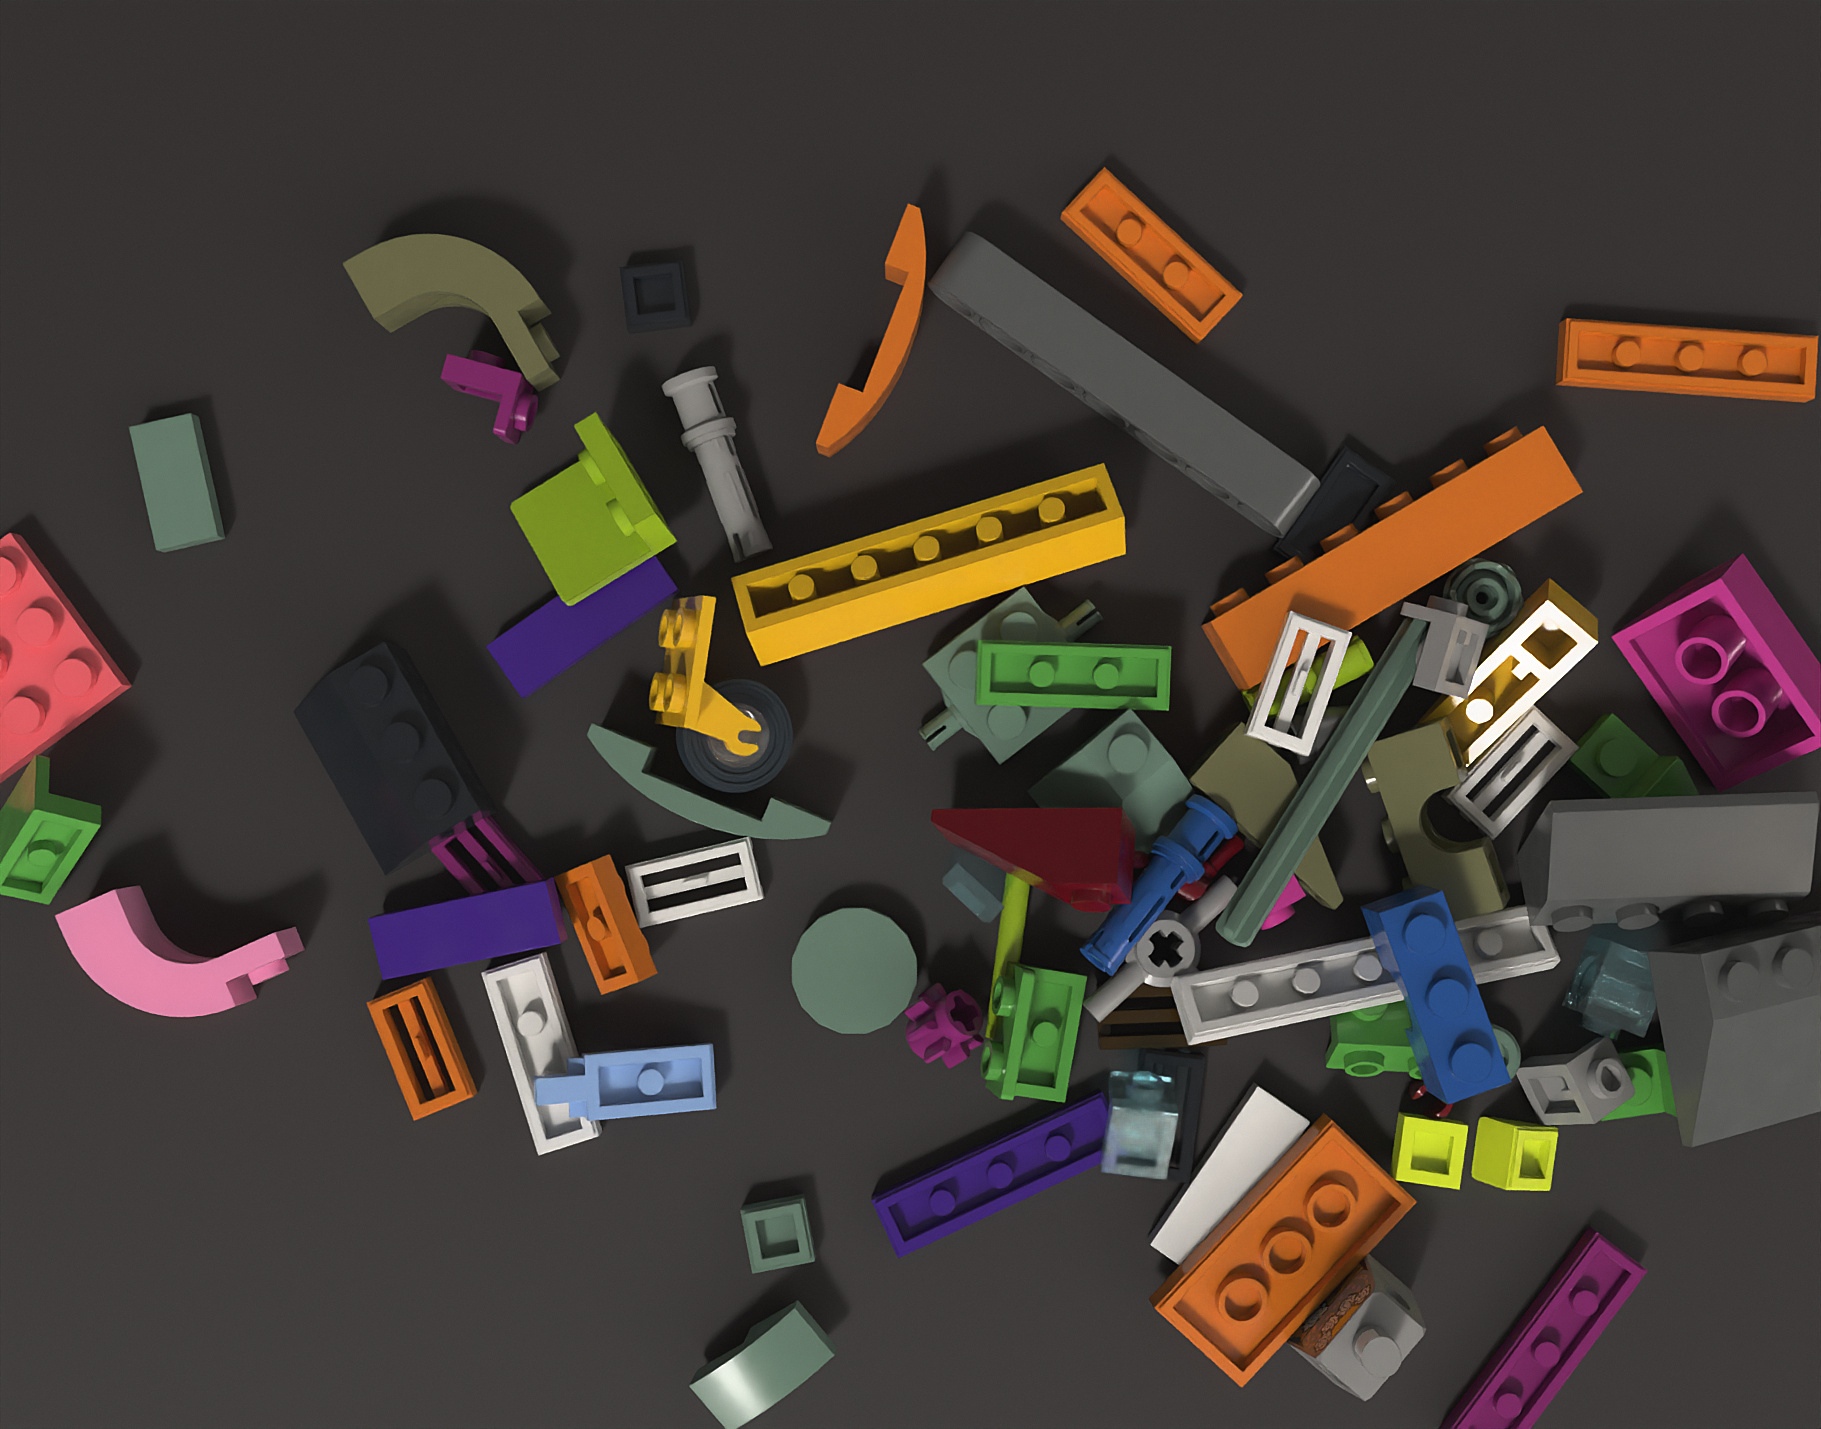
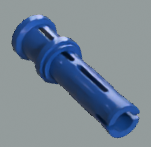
(1174, 861)

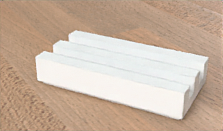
(1278, 735)
(1527, 789)
(747, 869)

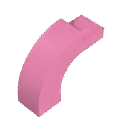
(137, 964)

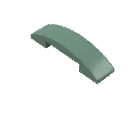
(634, 760)

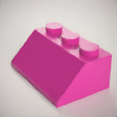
(1728, 673)

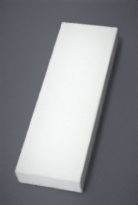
(536, 1044)
(1235, 1162)

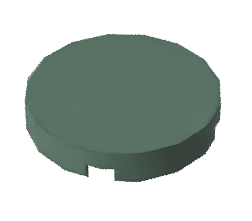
(854, 970)

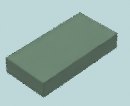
(177, 482)

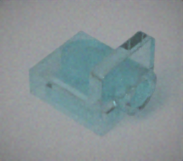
(1139, 1124)

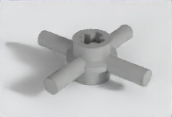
(1185, 949)

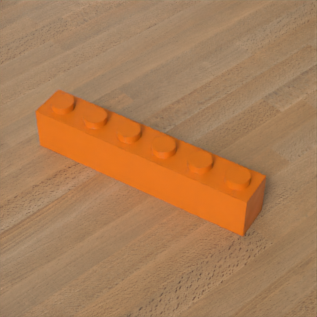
(1398, 553)

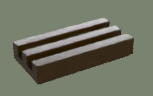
(1141, 1040)

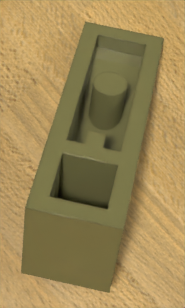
(1255, 790)

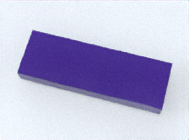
(564, 635)
(468, 928)

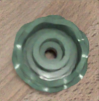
(1498, 585)

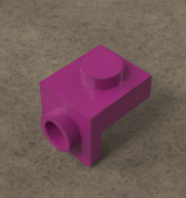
(488, 378)

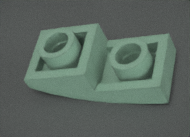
(765, 1368)

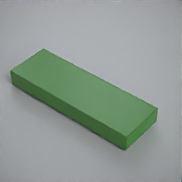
(1072, 675)

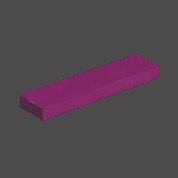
(1550, 1338)

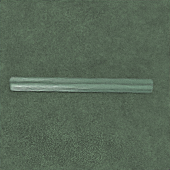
(1323, 787)

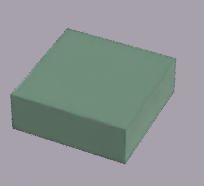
(778, 1233)

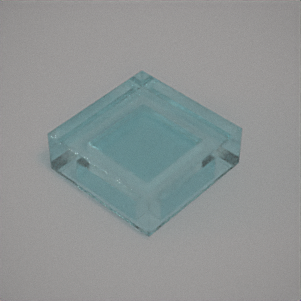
(971, 892)

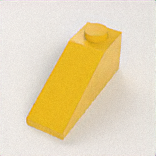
(1518, 667)

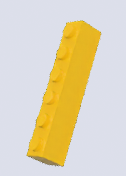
(931, 564)

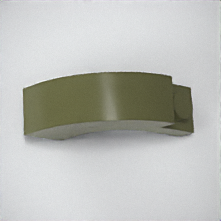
(438, 271)

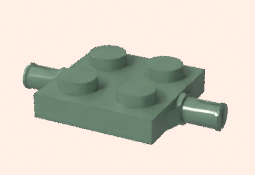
(952, 667)

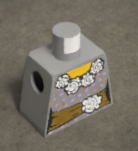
(1361, 1330)

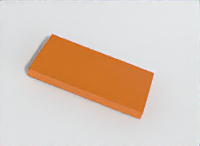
(1282, 1250)

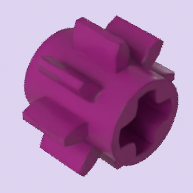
(944, 1025)

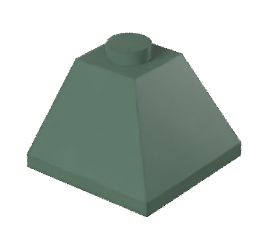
(1120, 769)

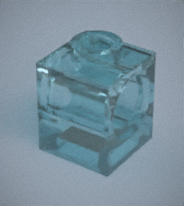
(1612, 989)

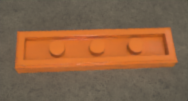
(1686, 360)

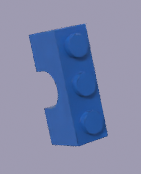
(1447, 1015)

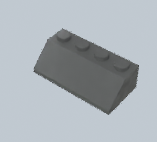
(1669, 860)

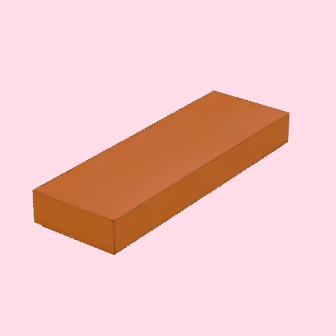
(1150, 256)

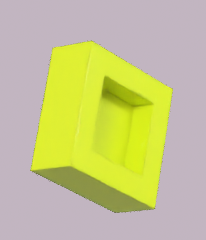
(1428, 1150)

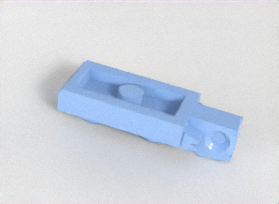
(633, 1082)

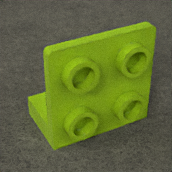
(592, 517)

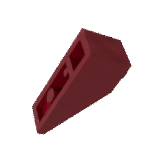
(1066, 852)

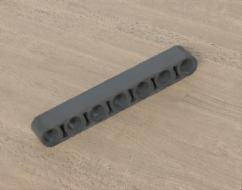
(1124, 384)

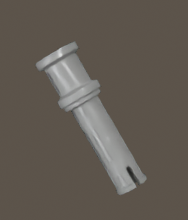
(711, 436)

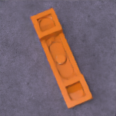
(853, 409)

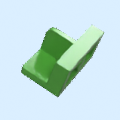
(41, 835)

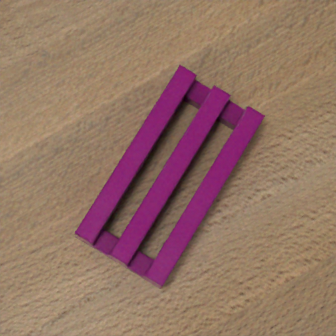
(486, 860)

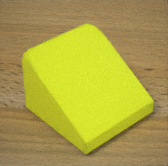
(1514, 1154)

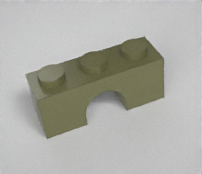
(1407, 771)

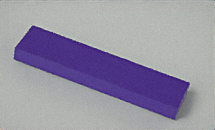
(993, 1174)

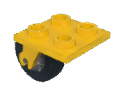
(727, 730)

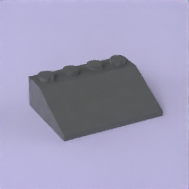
(1742, 1026)

